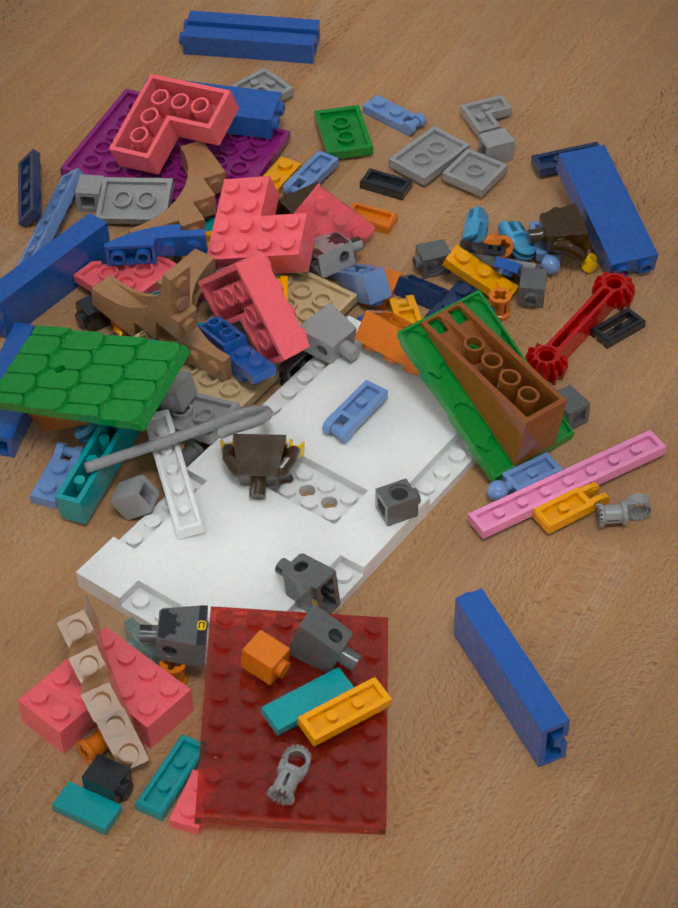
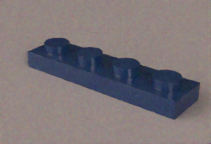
(29, 189)

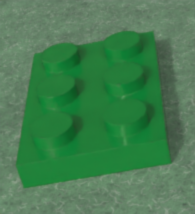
(343, 132)

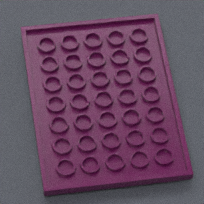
(237, 154)

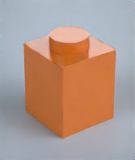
(266, 657)

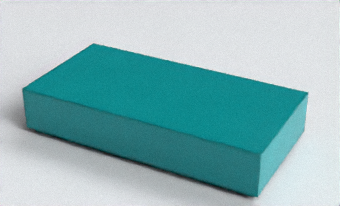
(87, 808)

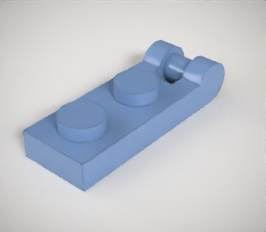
(394, 115)
(313, 171)
(355, 410)
(55, 475)

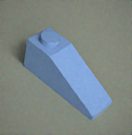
(366, 281)

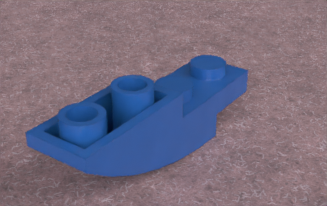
(154, 242)
(245, 361)

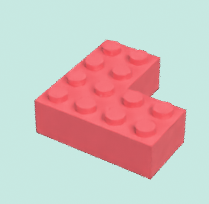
(168, 111)
(249, 225)
(257, 299)
(150, 693)

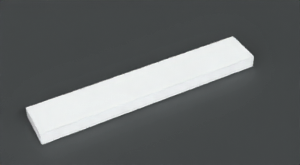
(175, 479)

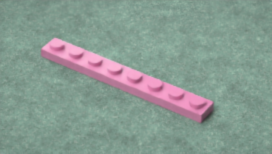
(596, 469)

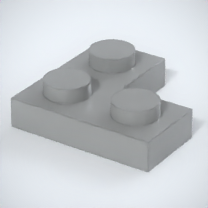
(267, 81)
(483, 113)

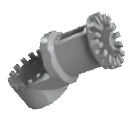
(624, 510)
(289, 775)

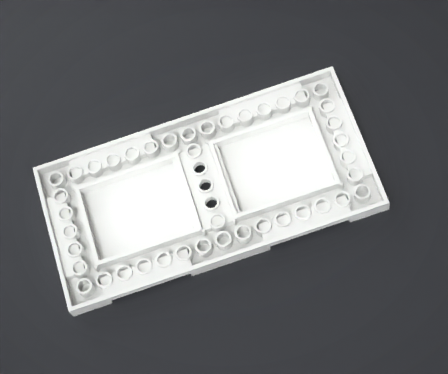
(249, 536)

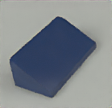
(424, 292)

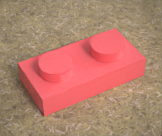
(184, 811)

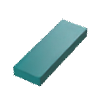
(284, 711)
(169, 779)

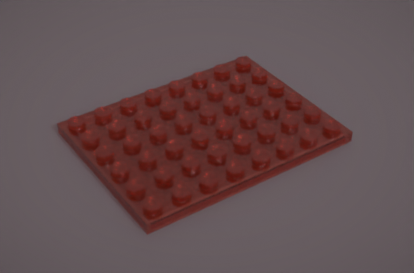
(242, 751)

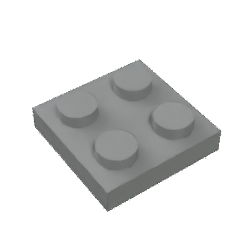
(474, 172)

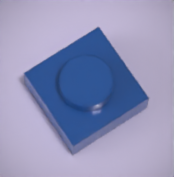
(507, 266)

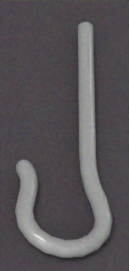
(259, 416)

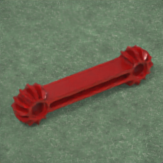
(609, 293)

